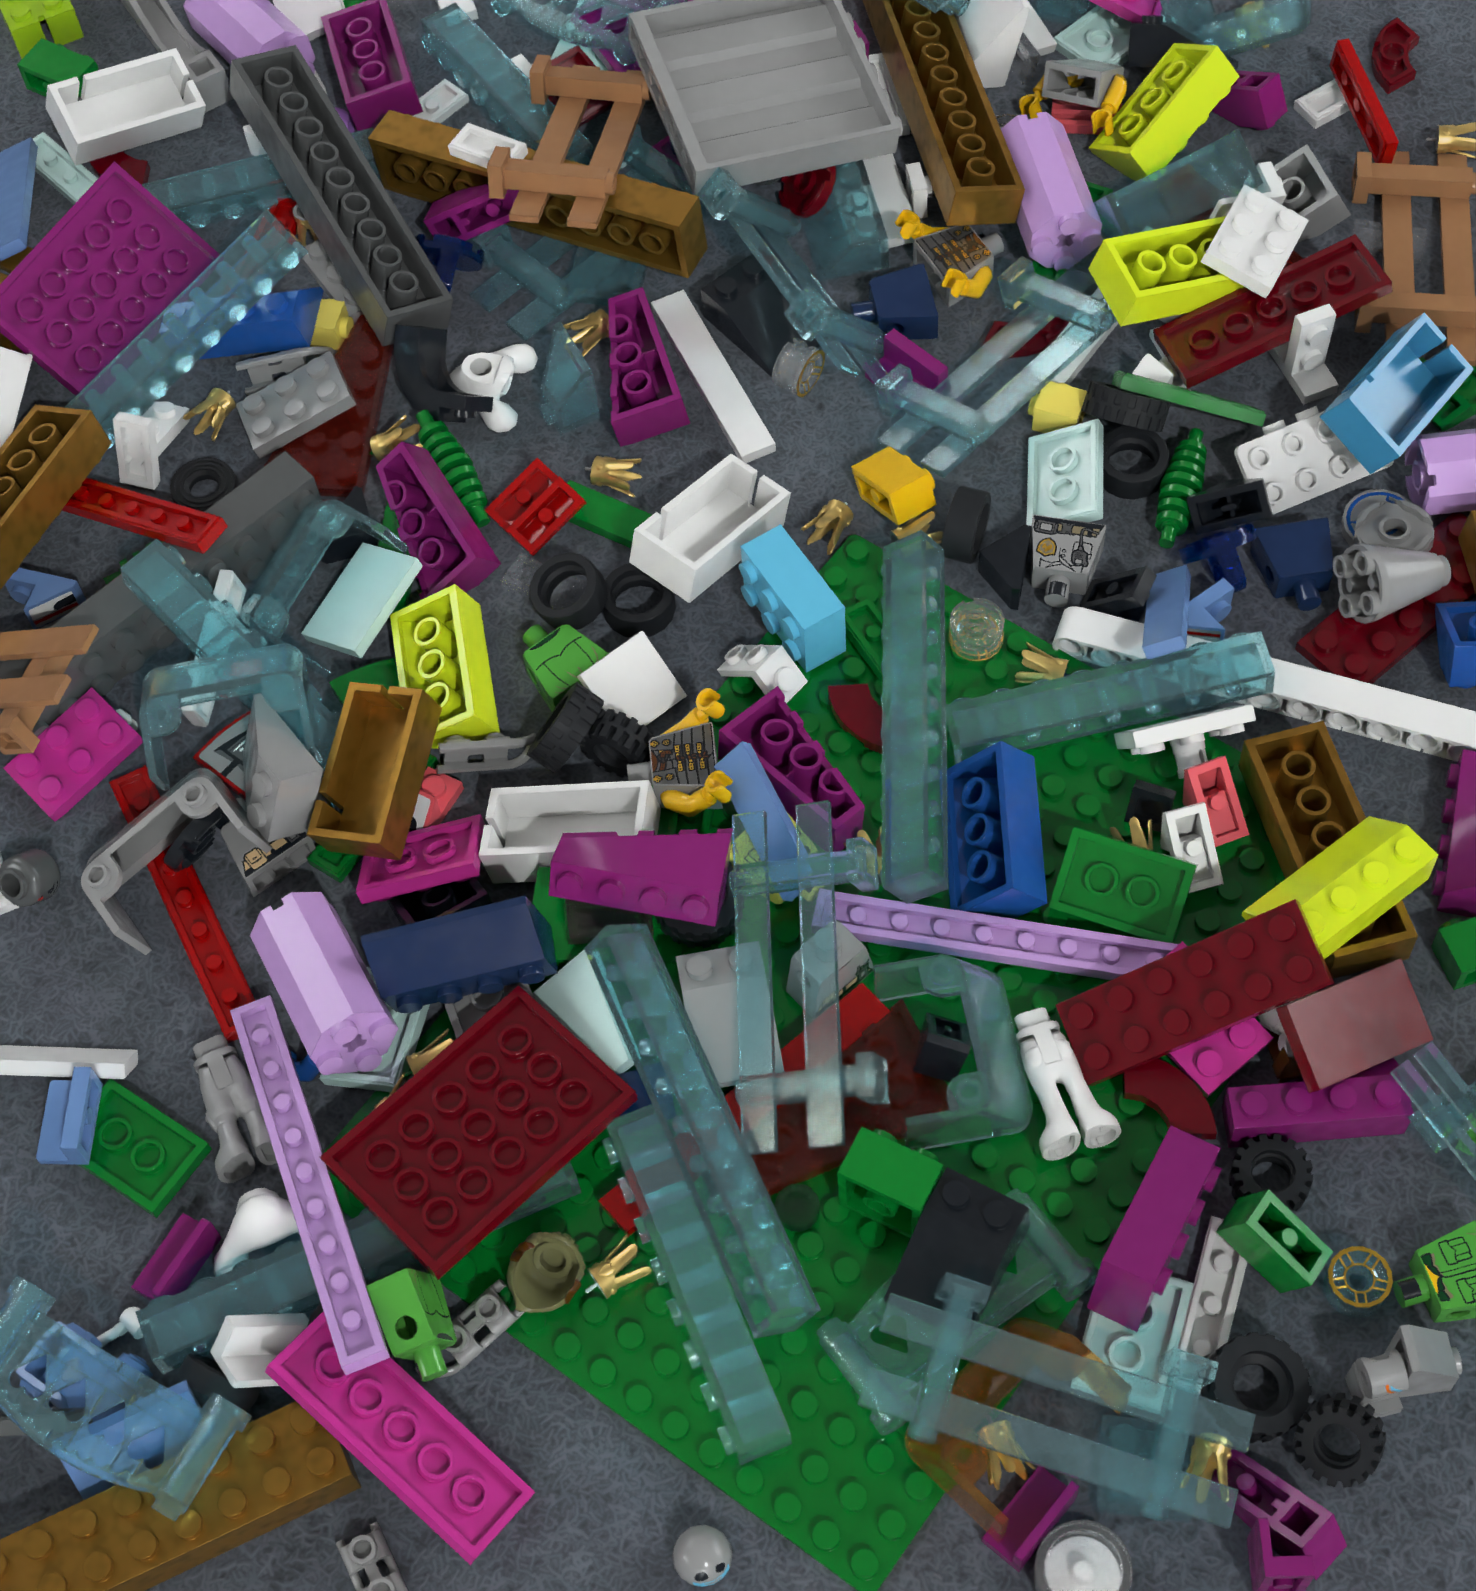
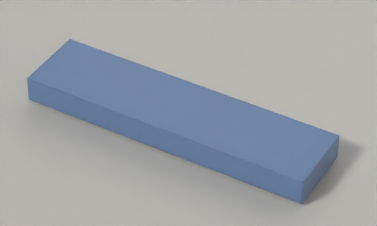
(1167, 613)
(755, 792)

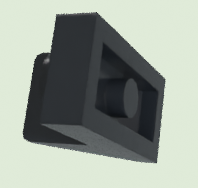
(1120, 593)

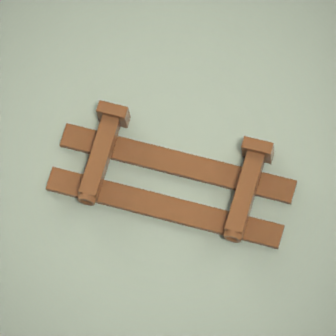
(547, 169)
(1396, 184)
(42, 681)

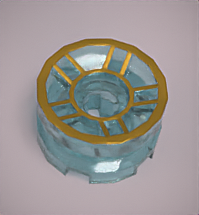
(1357, 1264)

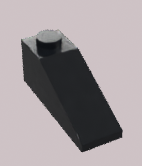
(1153, 38)

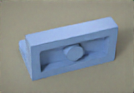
(70, 1119)

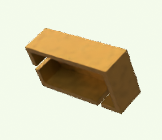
(375, 770)

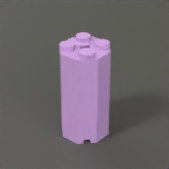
(245, 28)
(1056, 207)
(1443, 471)
(324, 984)

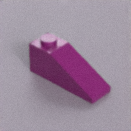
(1254, 100)
(469, 212)
(1295, 1520)

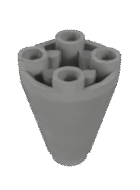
(1386, 579)

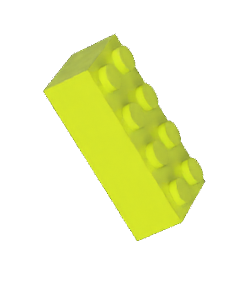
(1159, 272)

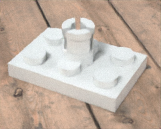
(1186, 734)

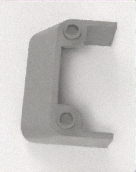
(151, 834)

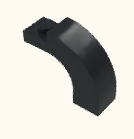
(425, 377)

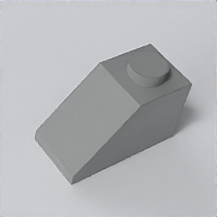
(1428, 1359)

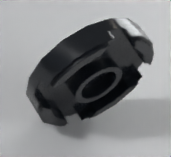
(194, 840)

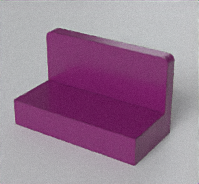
(924, 367)
(177, 1258)
(1032, 1516)
(1275, 1572)

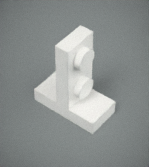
(1305, 354)
(143, 439)

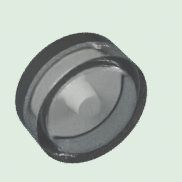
(1082, 1558)

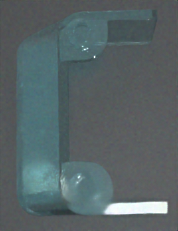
(1241, 27)
(1180, 189)
(296, 560)
(273, 669)
(981, 1102)

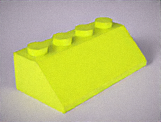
(1166, 109)
(446, 654)
(1354, 881)

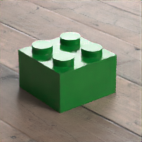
(887, 1180)

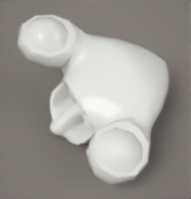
(491, 376)
(258, 1223)

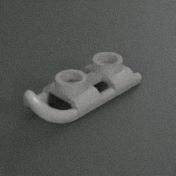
(262, 370)
(493, 748)
(489, 1311)
(364, 1553)

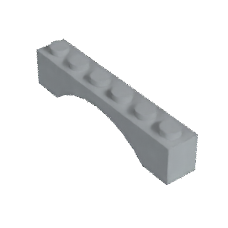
(167, 33)

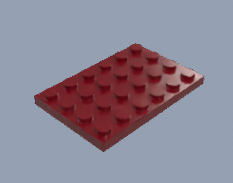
(478, 1131)

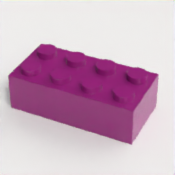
(370, 63)

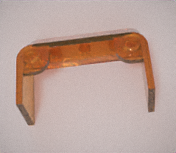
(960, 1464)

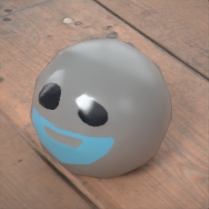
(702, 1555)

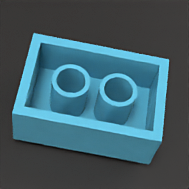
(792, 598)

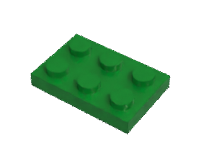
(1122, 885)
(142, 1150)

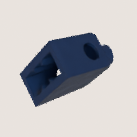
(902, 303)
(1295, 560)

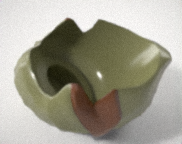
(545, 1272)

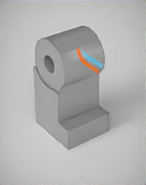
(1379, 1382)

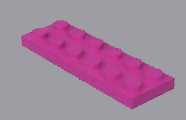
(404, 1440)

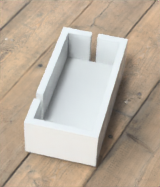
(125, 106)
(705, 525)
(535, 817)

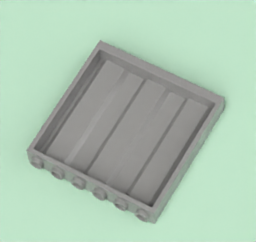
(762, 87)

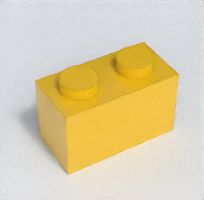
(894, 485)

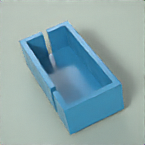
(1396, 394)

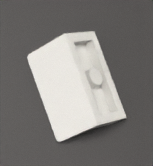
(251, 1342)

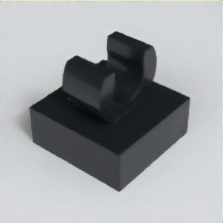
(1149, 802)

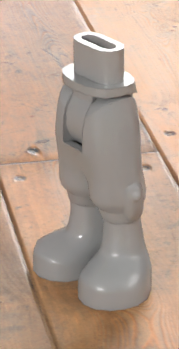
(227, 1096)

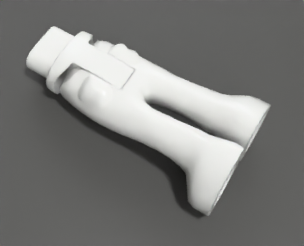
(1050, 1061)

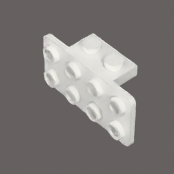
(1299, 460)

